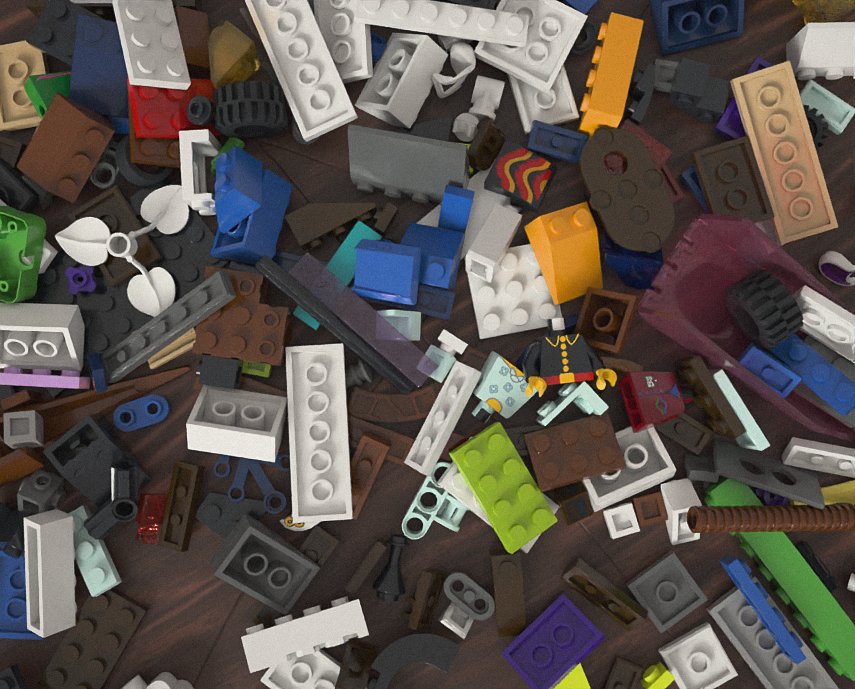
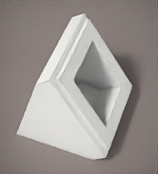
(456, 619)

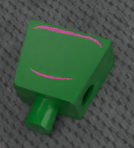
(44, 87)

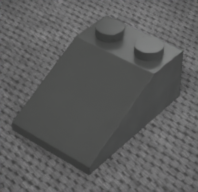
(263, 565)

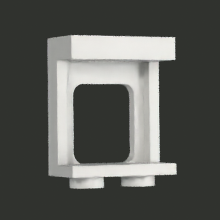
(194, 148)

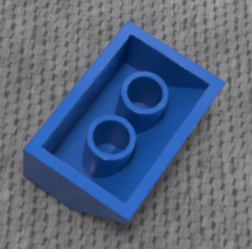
(260, 230)

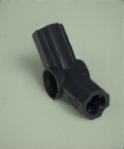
(113, 513)

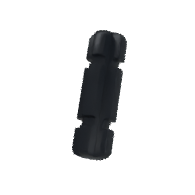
(817, 566)

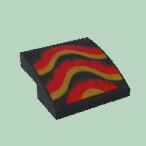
(520, 176)

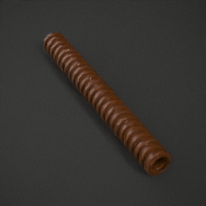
(770, 518)

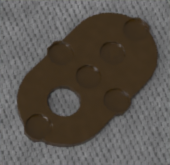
(632, 204)

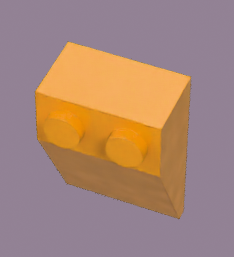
(567, 251)

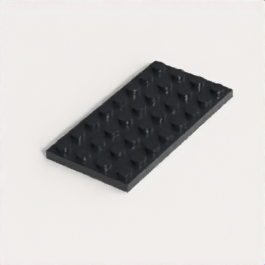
(107, 310)

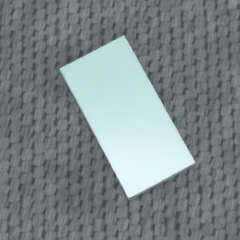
(836, 111)

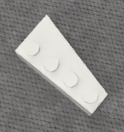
(303, 635)

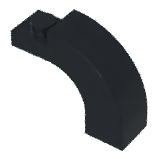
(413, 648)

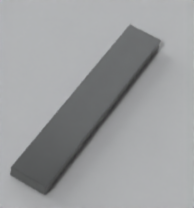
(168, 326)

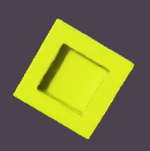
(657, 677)

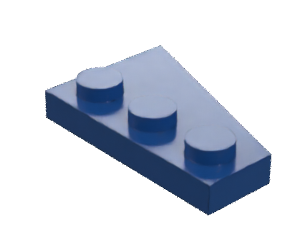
(13, 599)

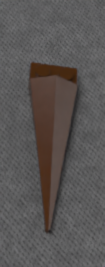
(67, 411)

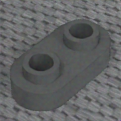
(468, 595)

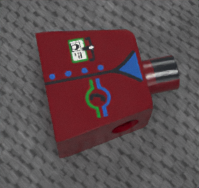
(653, 398)

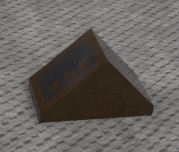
(573, 502)

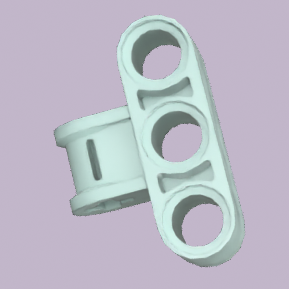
(440, 511)

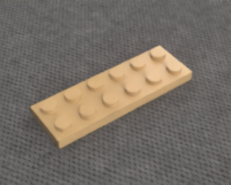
(784, 152)

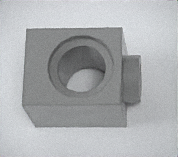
(23, 429)

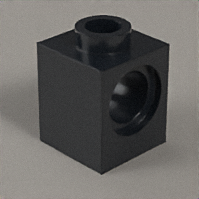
(220, 372)

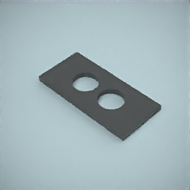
(806, 483)

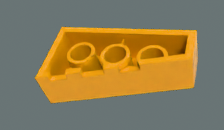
(611, 74)

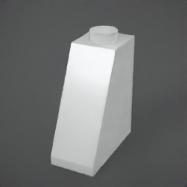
(493, 242)

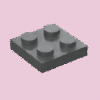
(666, 591)

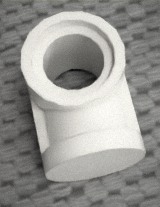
(486, 97)

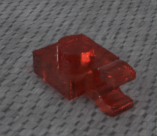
(150, 515)

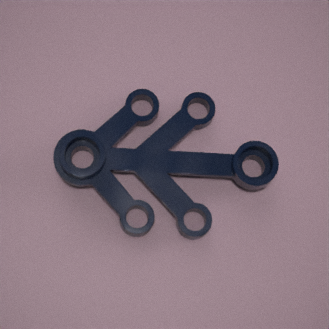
(259, 475)

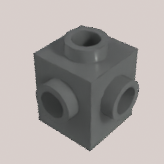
(41, 492)

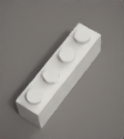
(50, 572)

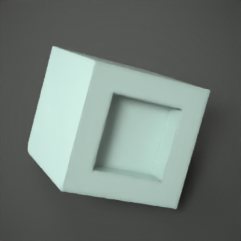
(405, 322)

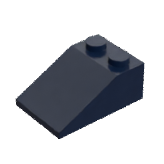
(99, 67)

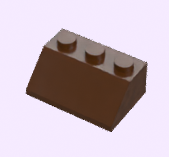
(66, 147)

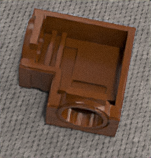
(246, 325)

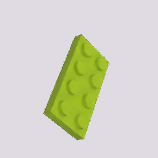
(503, 487)

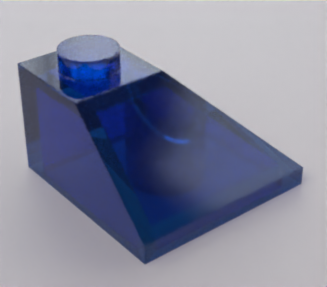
(632, 267)

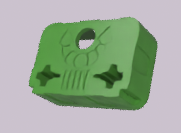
(17, 234)

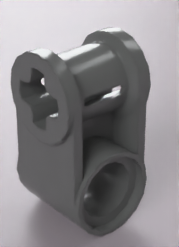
(107, 165)

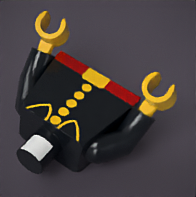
(562, 360)

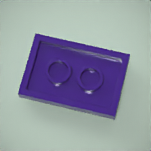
(553, 645)

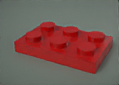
(163, 111)

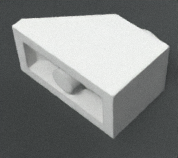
(677, 499)

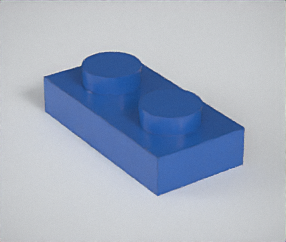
(769, 370)

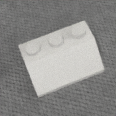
(823, 51)
(402, 79)
(41, 336)
(237, 423)
(645, 467)

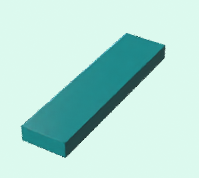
(342, 264)

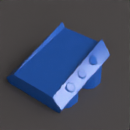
(387, 271)

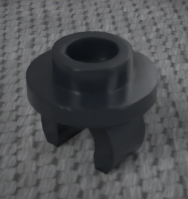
(200, 111)

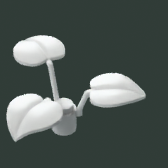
(90, 241)

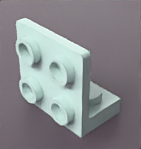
(585, 400)

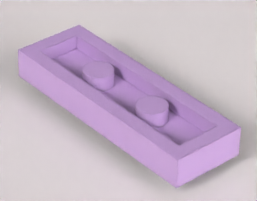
(43, 378)

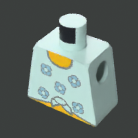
(499, 388)

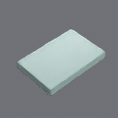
(753, 437)

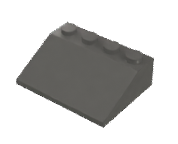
(405, 164)

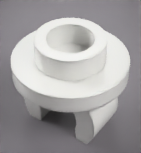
(466, 126)

